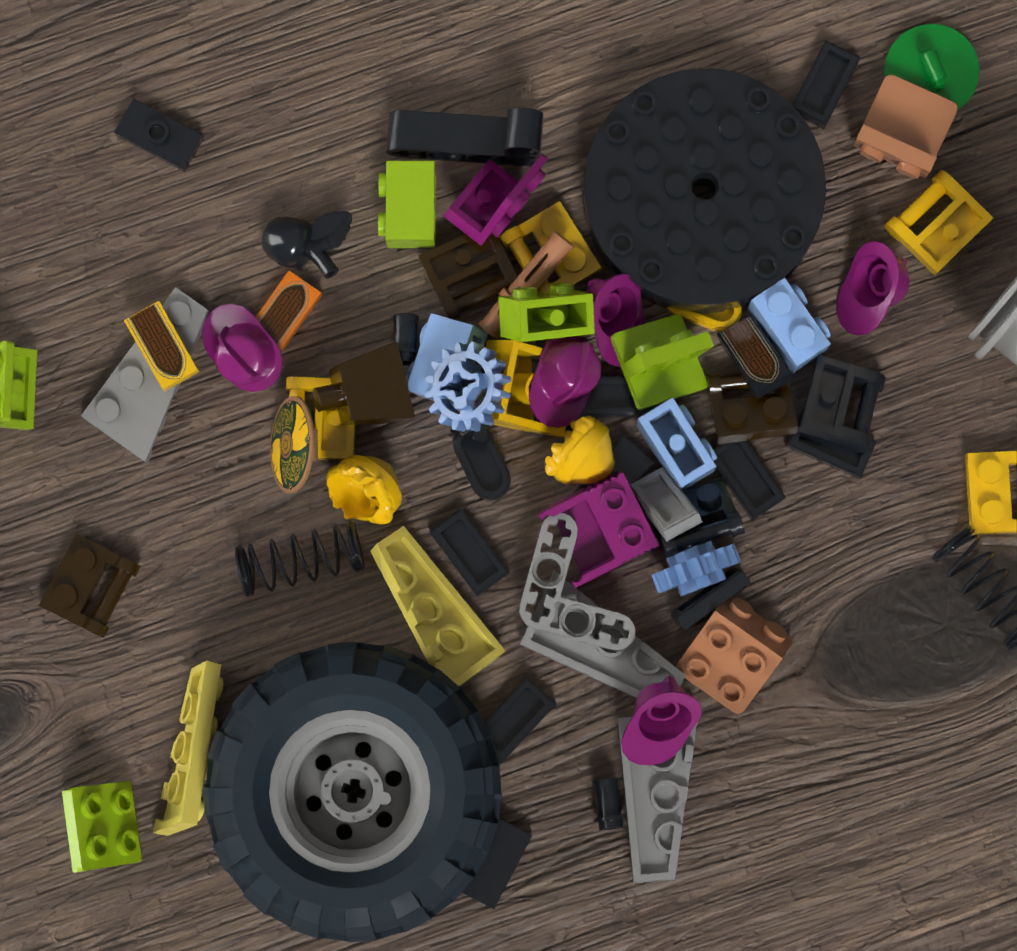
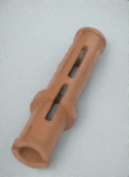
(533, 275)

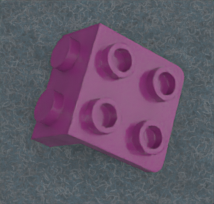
(492, 199)

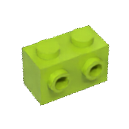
(409, 204)
(546, 315)

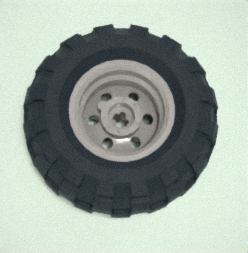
(267, 770)

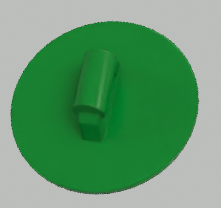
(936, 61)

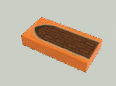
(288, 308)

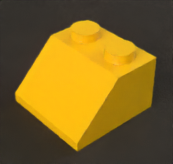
(517, 407)

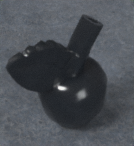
(296, 241)

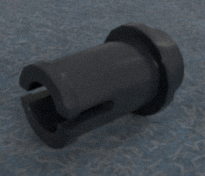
(406, 336)
(608, 804)

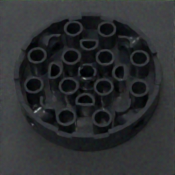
(715, 134)

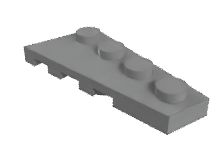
(131, 401)
(624, 670)
(655, 810)

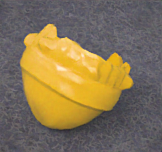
(584, 455)
(364, 489)

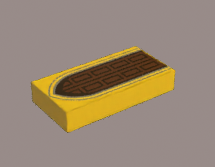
(161, 346)

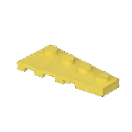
(436, 613)
(190, 751)

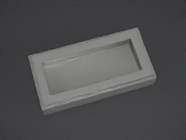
(665, 504)

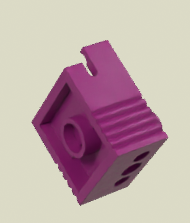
(608, 526)

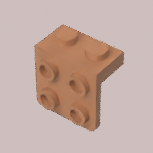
(905, 127)
(734, 654)

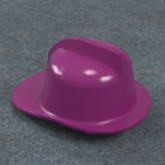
(871, 287)
(615, 309)
(242, 348)
(563, 380)
(660, 723)

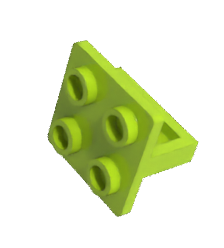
(661, 360)
(17, 386)
(101, 826)

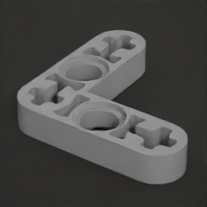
(559, 606)

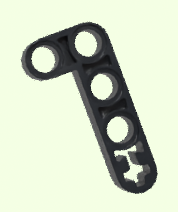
(466, 137)

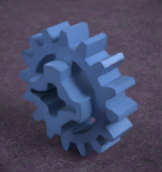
(477, 398)
(696, 568)

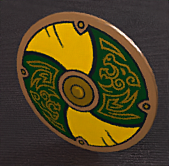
(293, 444)

